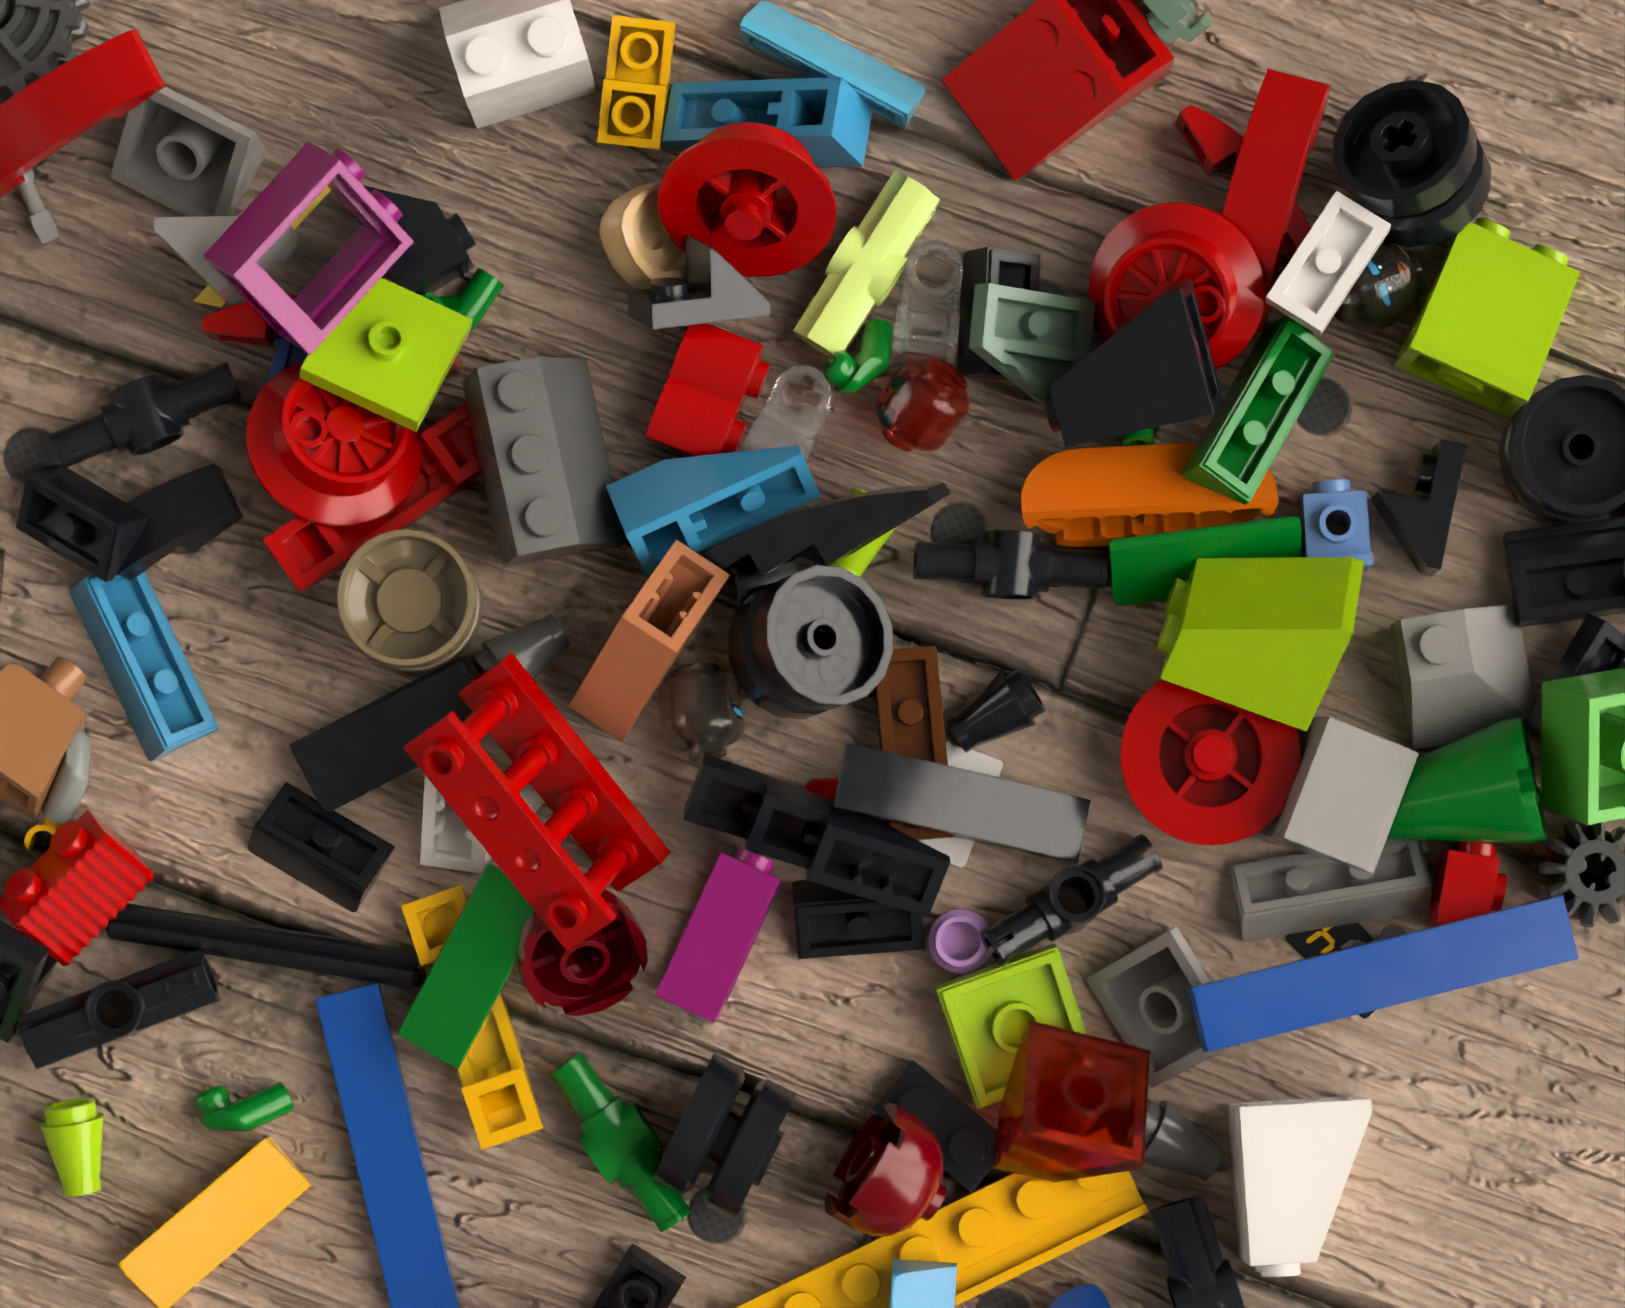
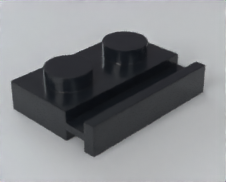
(1567, 571)

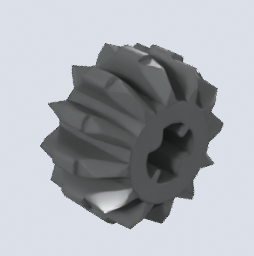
(1572, 862)

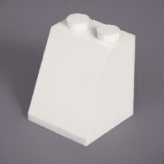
(516, 56)
(1290, 1175)

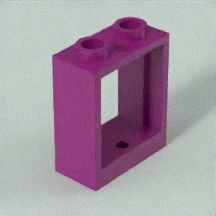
(343, 279)
(720, 934)

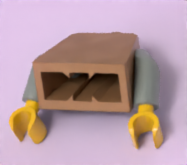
(43, 744)

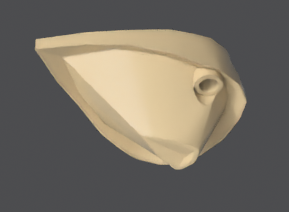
(637, 239)

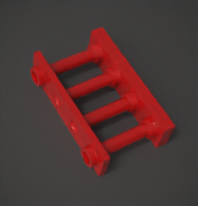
(567, 779)

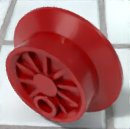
(750, 199)
(1174, 243)
(328, 454)
(1206, 765)

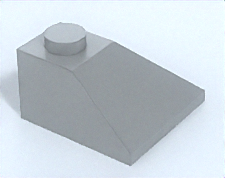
(1461, 672)

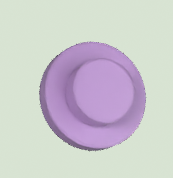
(957, 942)

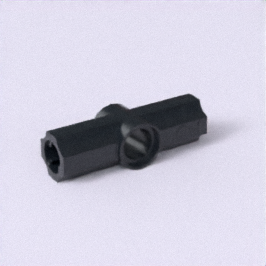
(80, 1020)
(1193, 1256)

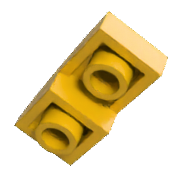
(636, 82)

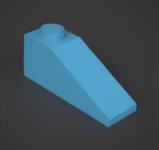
(818, 112)
(708, 498)

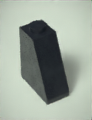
(1140, 375)

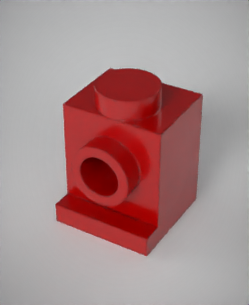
(1467, 883)

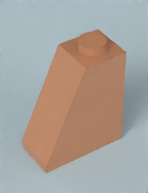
(648, 640)

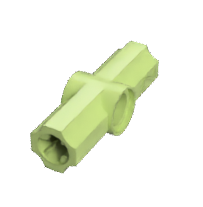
(866, 265)

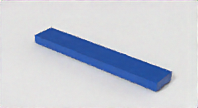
(1382, 973)
(387, 1149)

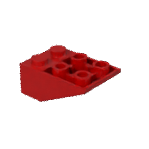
(1056, 76)

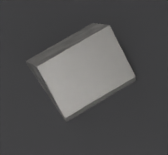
(186, 156)
(195, 235)
(1343, 794)
(1151, 1002)

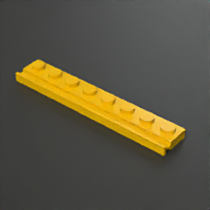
(986, 1232)

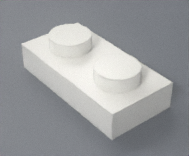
(1328, 263)

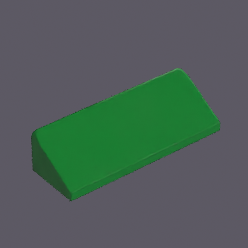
(1258, 411)
(1147, 565)
(468, 970)

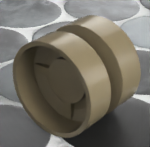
(410, 601)

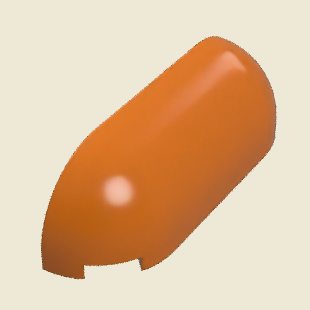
(1127, 493)

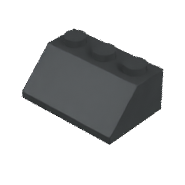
(542, 458)

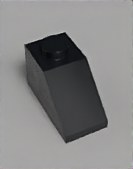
(438, 245)

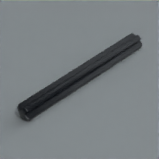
(266, 945)

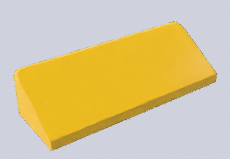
(215, 1224)

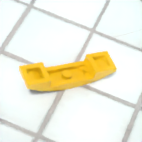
(494, 1068)

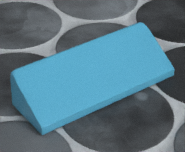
(822, 55)

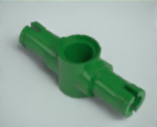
(619, 1140)

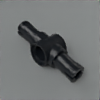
(145, 415)
(1010, 565)
(1046, 918)

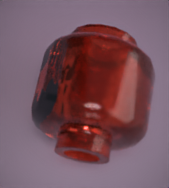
(922, 404)

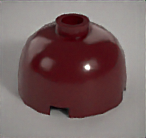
(591, 973)
(889, 1175)

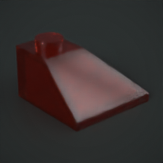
(1073, 1106)

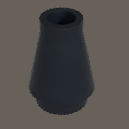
(998, 710)

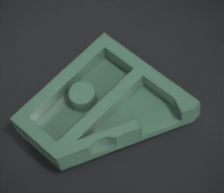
(1029, 334)

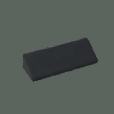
(368, 744)

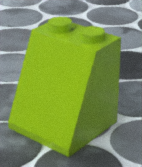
(1489, 318)
(1261, 631)

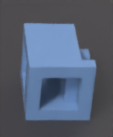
(1329, 498)

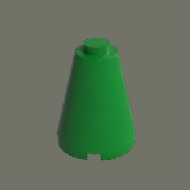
(1475, 791)

